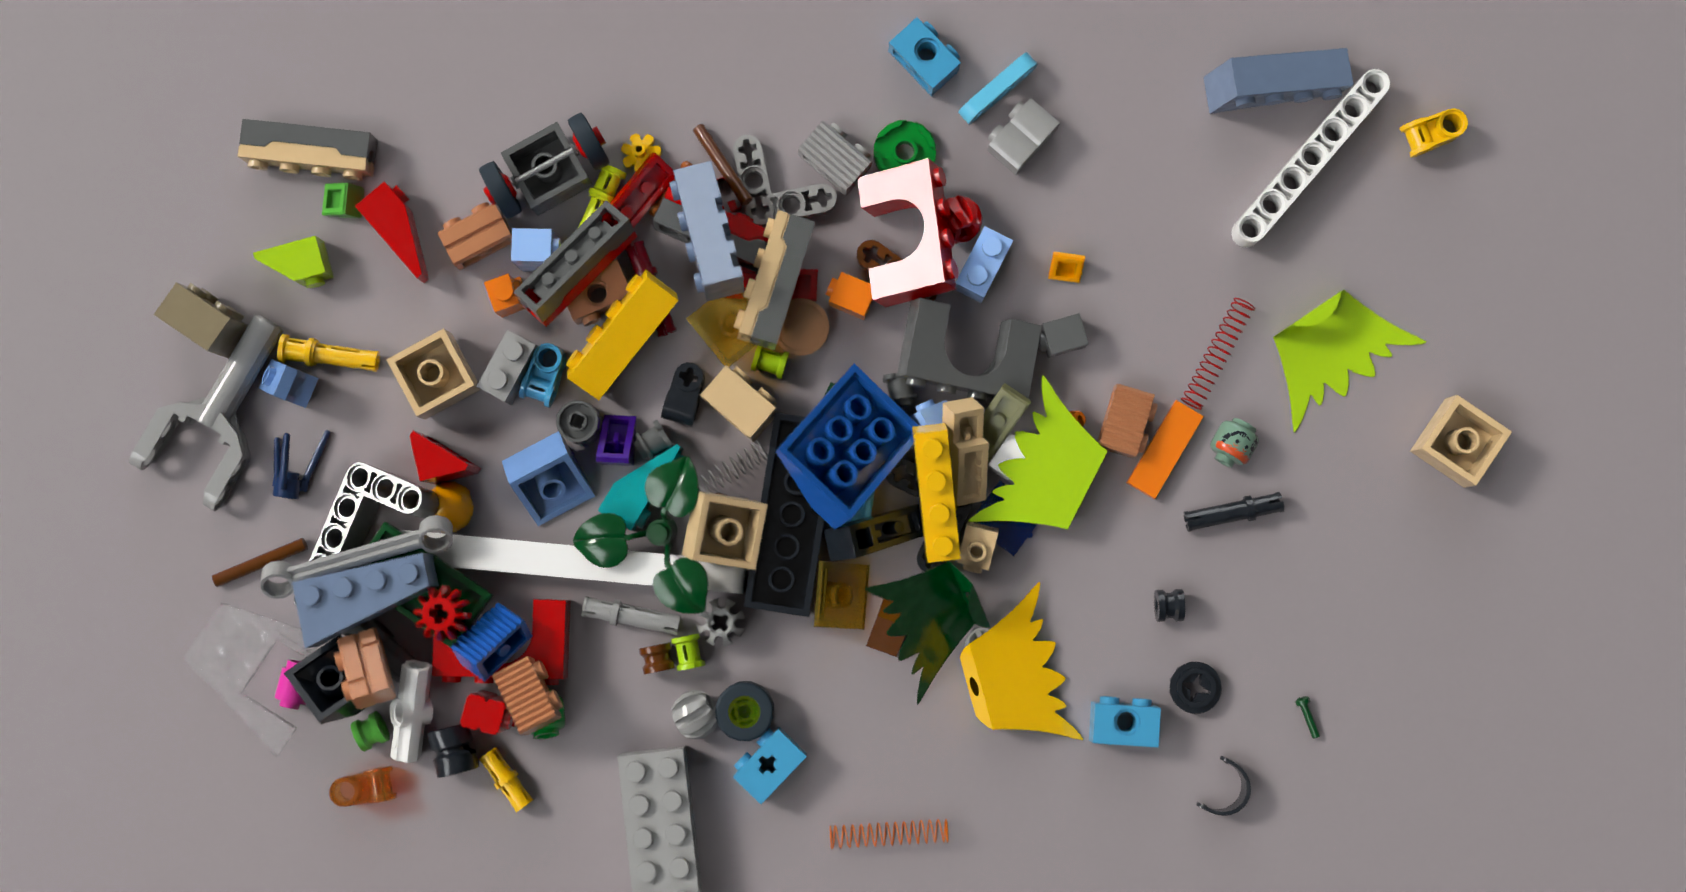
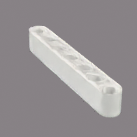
(1321, 148)

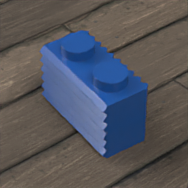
(491, 641)

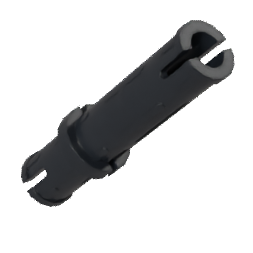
(1247, 509)

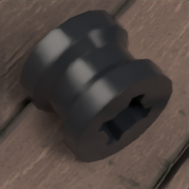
(1169, 605)

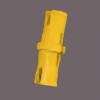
(506, 779)

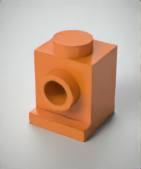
(501, 294)

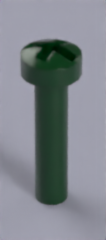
(1303, 703)

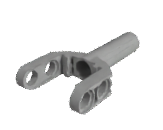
(216, 412)

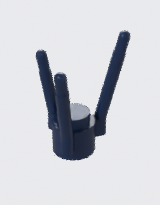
(286, 482)

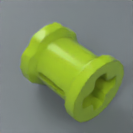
(770, 361)
(688, 652)

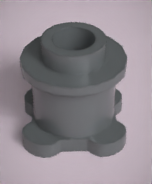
(899, 391)
(652, 441)

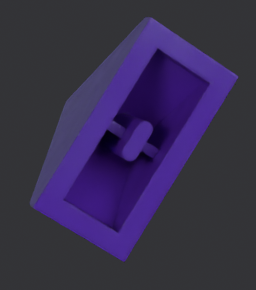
(617, 441)

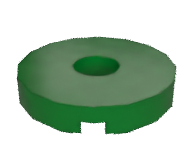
(901, 133)

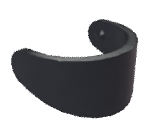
(1243, 797)

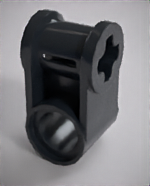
(683, 401)

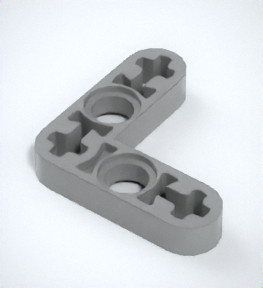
(775, 200)

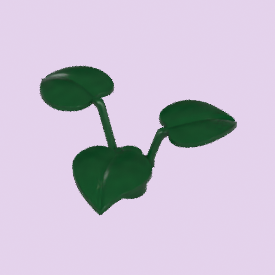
(604, 544)

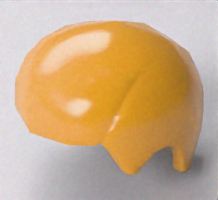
(454, 504)

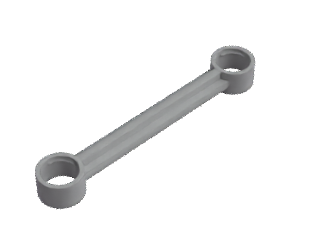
(357, 556)

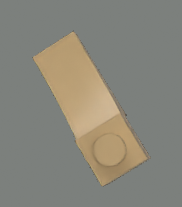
(967, 449)

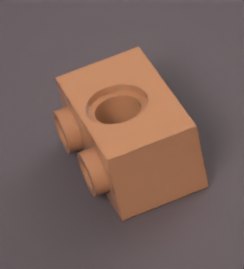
(611, 279)

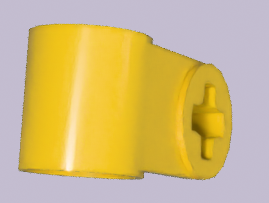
(1428, 132)

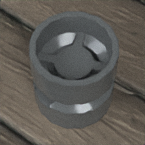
(579, 422)

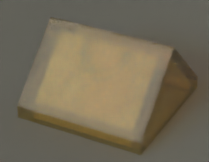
(715, 326)
(841, 595)

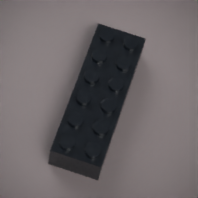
(789, 537)

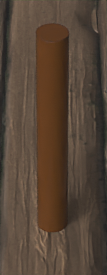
(722, 165)
(259, 562)

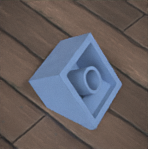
(547, 478)

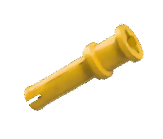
(314, 352)

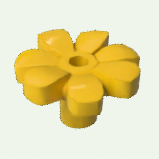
(635, 157)

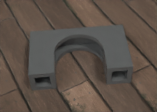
(926, 361)

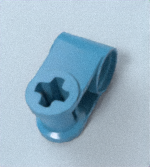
(542, 376)

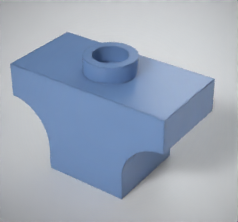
(288, 383)

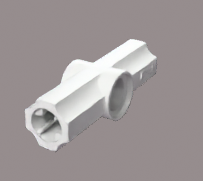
(411, 711)

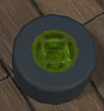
(744, 711)

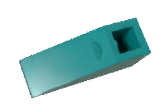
(628, 494)

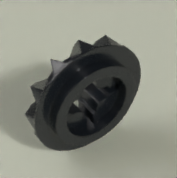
(1208, 680)

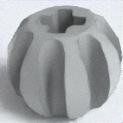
(730, 622)
(694, 714)

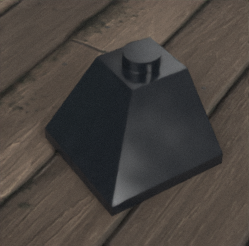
(320, 684)

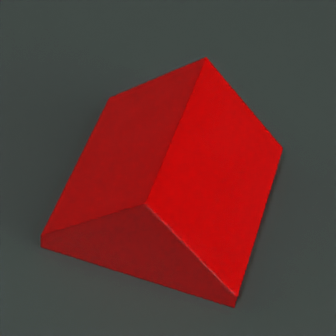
(437, 462)

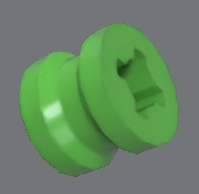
(370, 731)

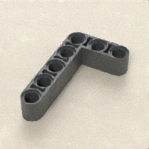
(366, 500)

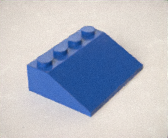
(847, 446)

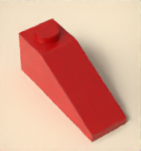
(394, 221)

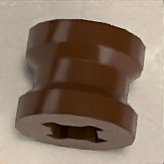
(657, 658)

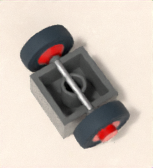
(545, 168)

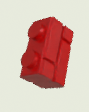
(486, 712)

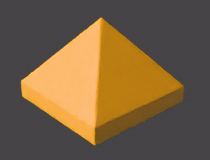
(1066, 267)

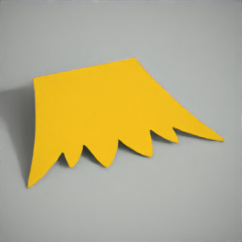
(1008, 676)

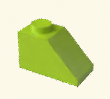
(300, 260)

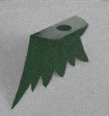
(933, 615)

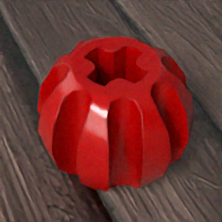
(964, 218)

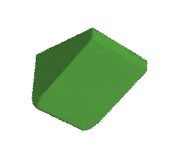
(341, 200)

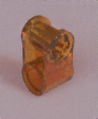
(369, 787)

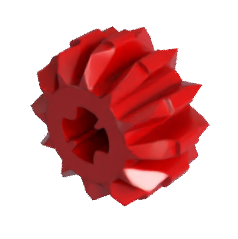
(437, 624)

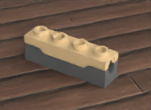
(307, 148)
(775, 281)

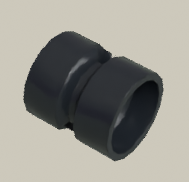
(453, 750)

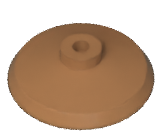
(803, 328)

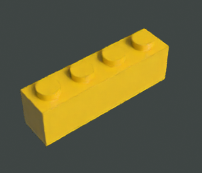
(621, 335)
(936, 492)

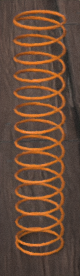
(891, 840)

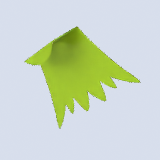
(1329, 343)
(1054, 471)

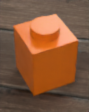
(850, 295)

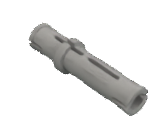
(640, 617)

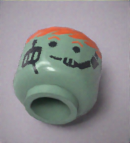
(1234, 442)

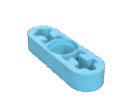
(997, 88)

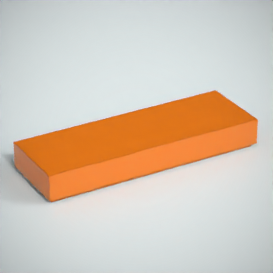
(1164, 449)

